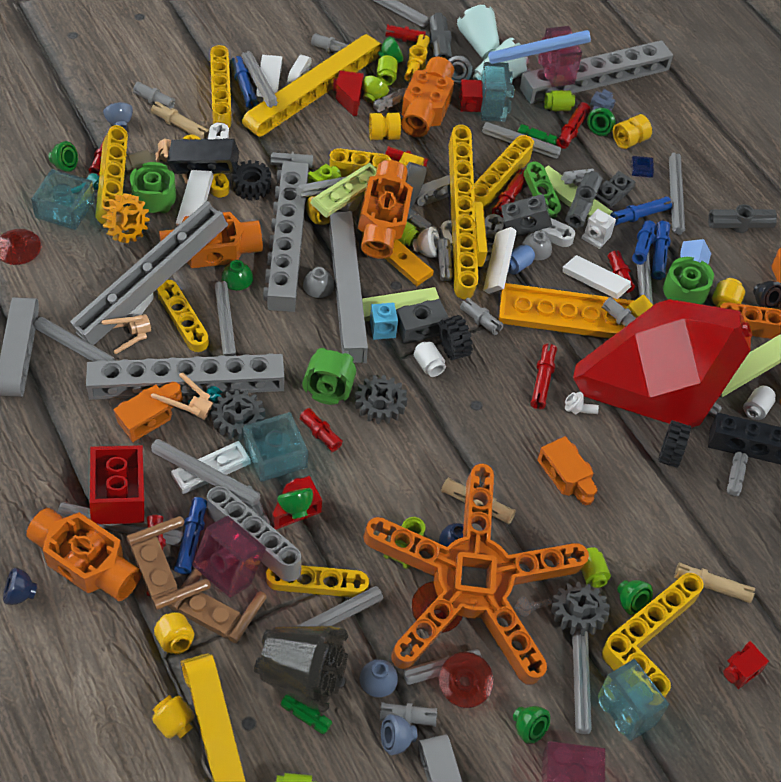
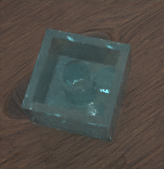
(496, 91)
(63, 199)
(275, 446)
(632, 700)

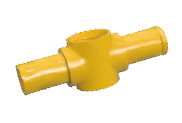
(417, 56)

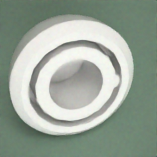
(427, 243)

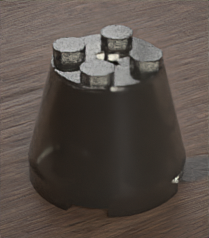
(304, 662)

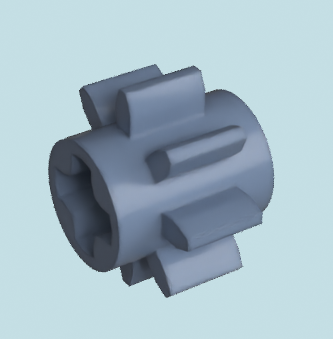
(603, 99)

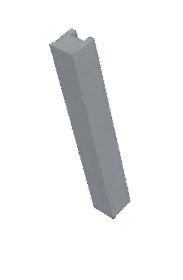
(149, 273)
(348, 287)

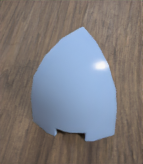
(696, 249)

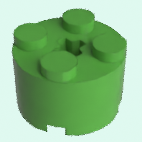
(154, 186)
(688, 280)
(329, 376)

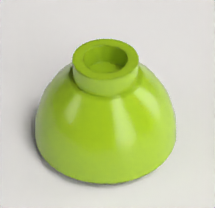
(374, 88)

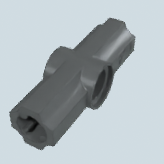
(440, 36)
(583, 199)
(742, 218)

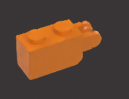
(145, 413)
(568, 470)

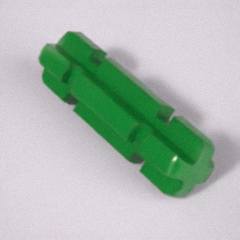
(538, 134)
(307, 715)

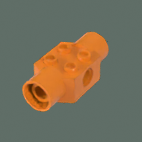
(427, 97)
(384, 209)
(229, 244)
(84, 553)

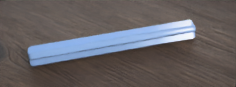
(539, 47)

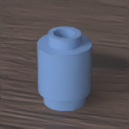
(521, 258)

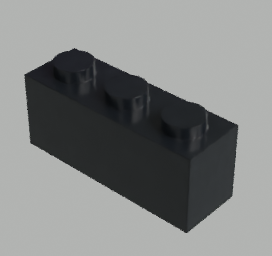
(203, 155)

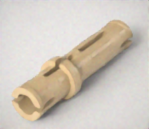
(172, 117)
(459, 492)
(717, 583)

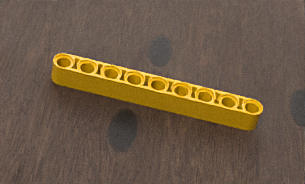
(311, 85)
(463, 212)

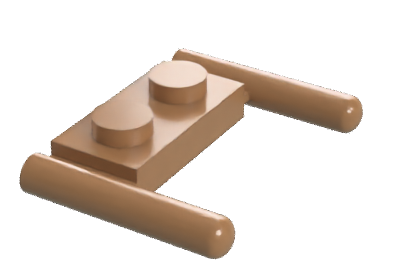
(155, 567)
(214, 614)

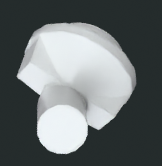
(575, 404)

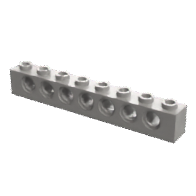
(603, 70)
(287, 238)
(121, 377)

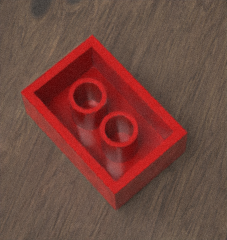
(116, 484)

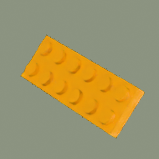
(558, 311)

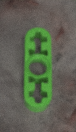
(542, 181)

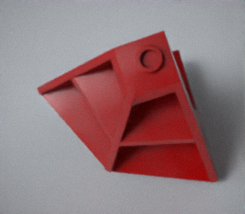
(668, 361)

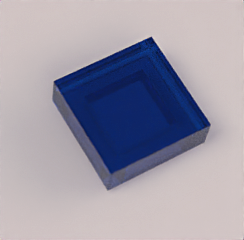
(642, 166)

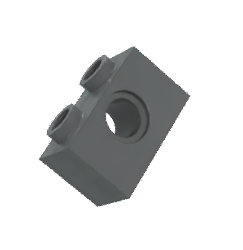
(527, 215)
(420, 320)

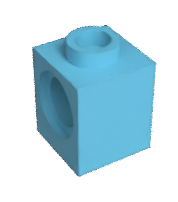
(383, 321)

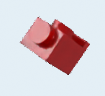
(745, 665)

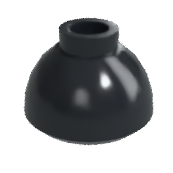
(768, 294)

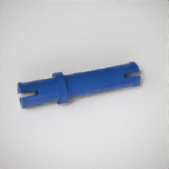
(242, 76)
(633, 213)
(645, 239)
(661, 246)
(193, 526)

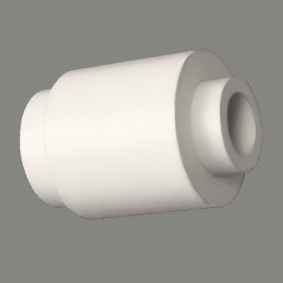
(429, 359)
(759, 402)

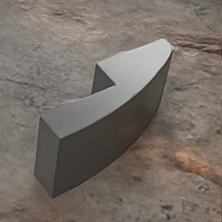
(415, 178)
(615, 189)

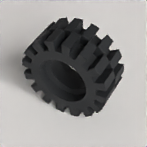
(251, 189)
(455, 337)
(674, 444)

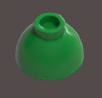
(392, 49)
(601, 121)
(64, 156)
(237, 275)
(296, 502)
(634, 595)
(531, 723)

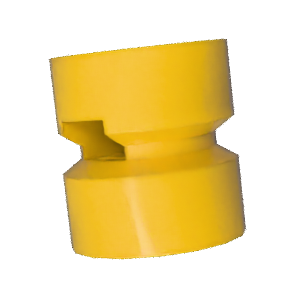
(384, 126)
(632, 131)

